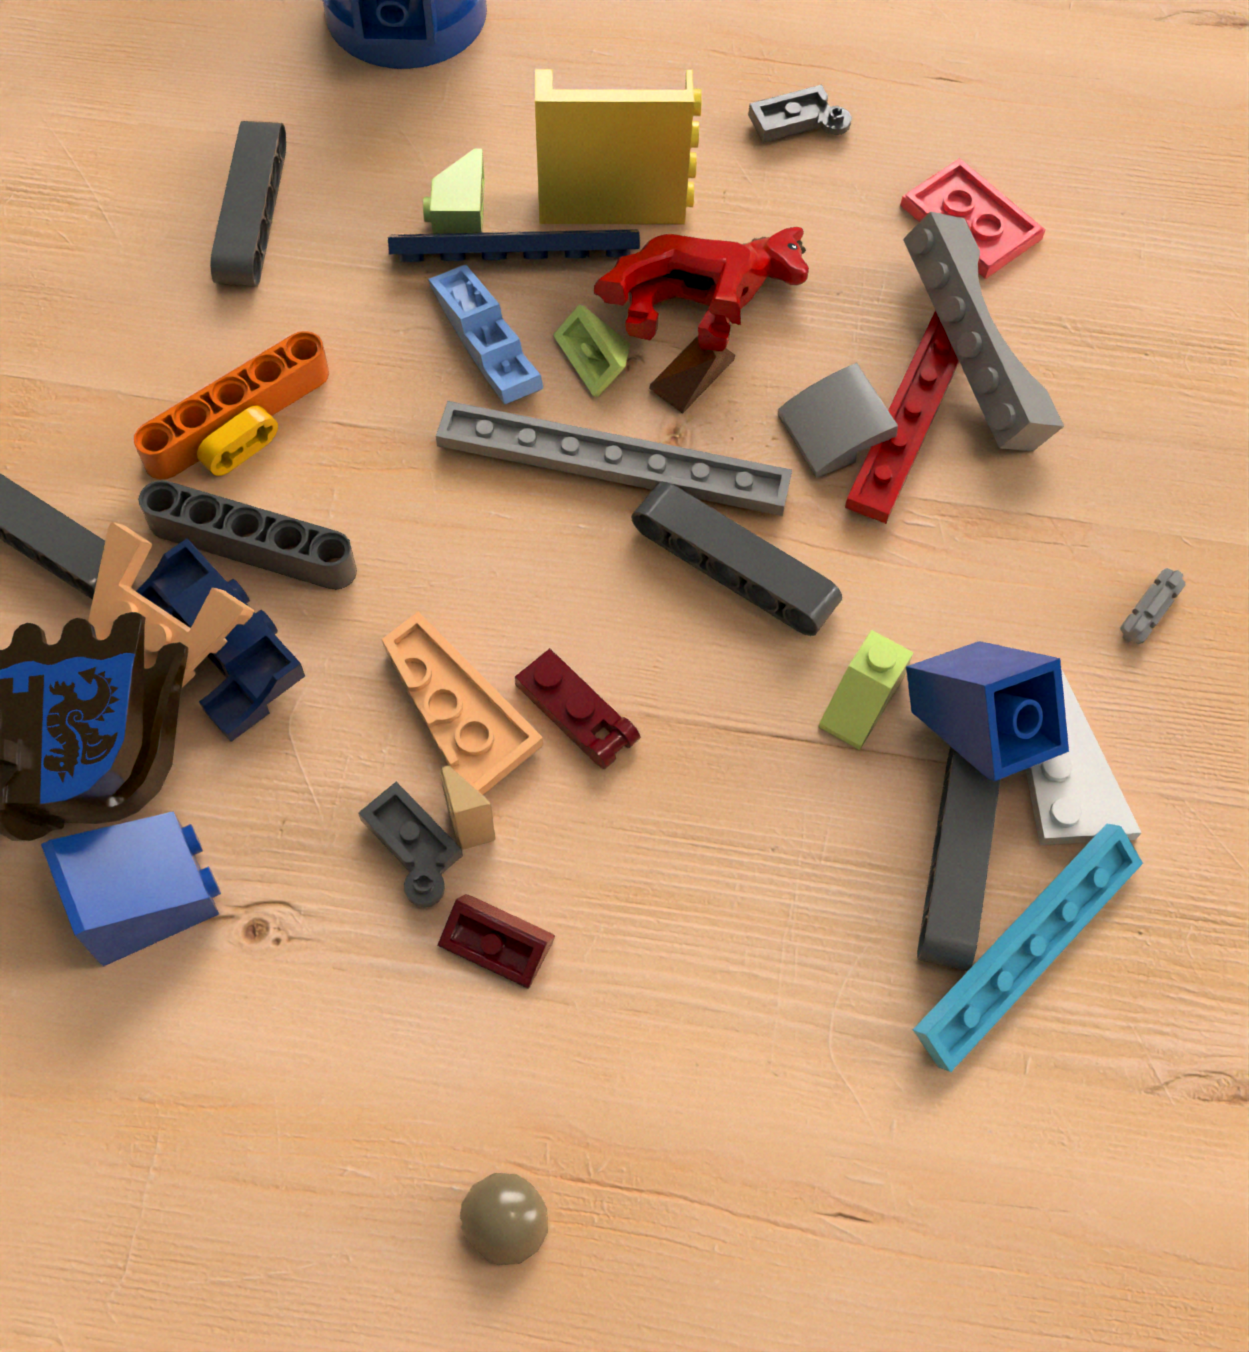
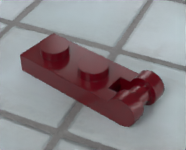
(576, 708)

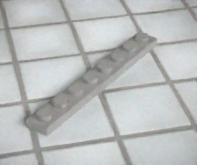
(613, 457)

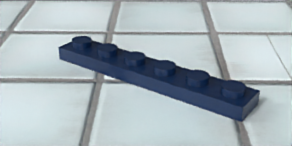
(497, 244)

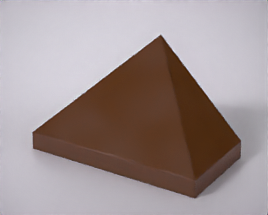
(690, 375)

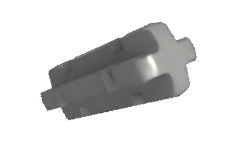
(1152, 606)

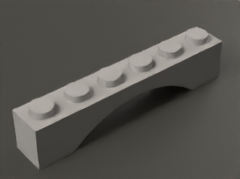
(1008, 395)

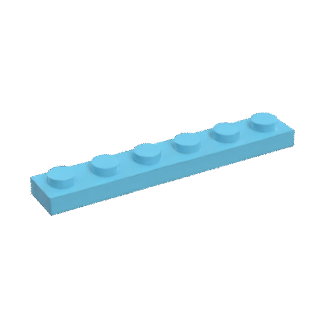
(1027, 947)

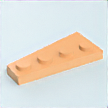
(462, 710)

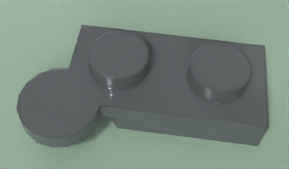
(798, 113)
(414, 841)

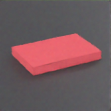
(993, 219)

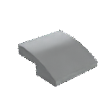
(837, 420)

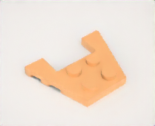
(113, 596)

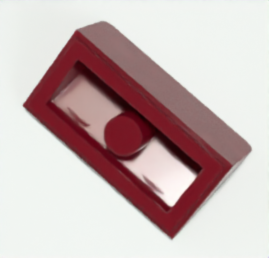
(495, 940)

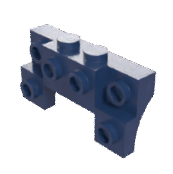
(253, 658)

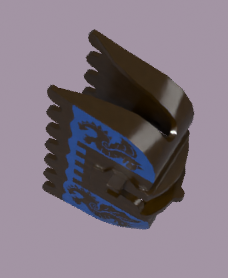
(84, 725)

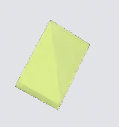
(592, 349)

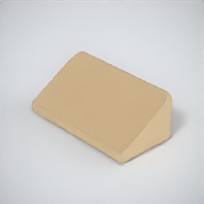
(468, 811)

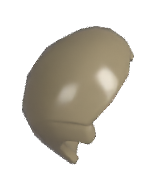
(504, 1218)

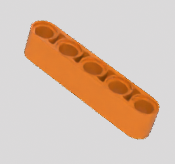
(268, 380)

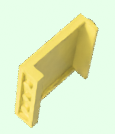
(615, 153)

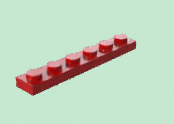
(913, 411)

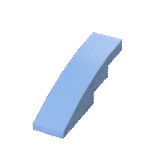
(485, 334)

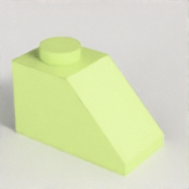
(457, 196)
(866, 689)

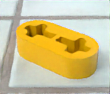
(237, 440)

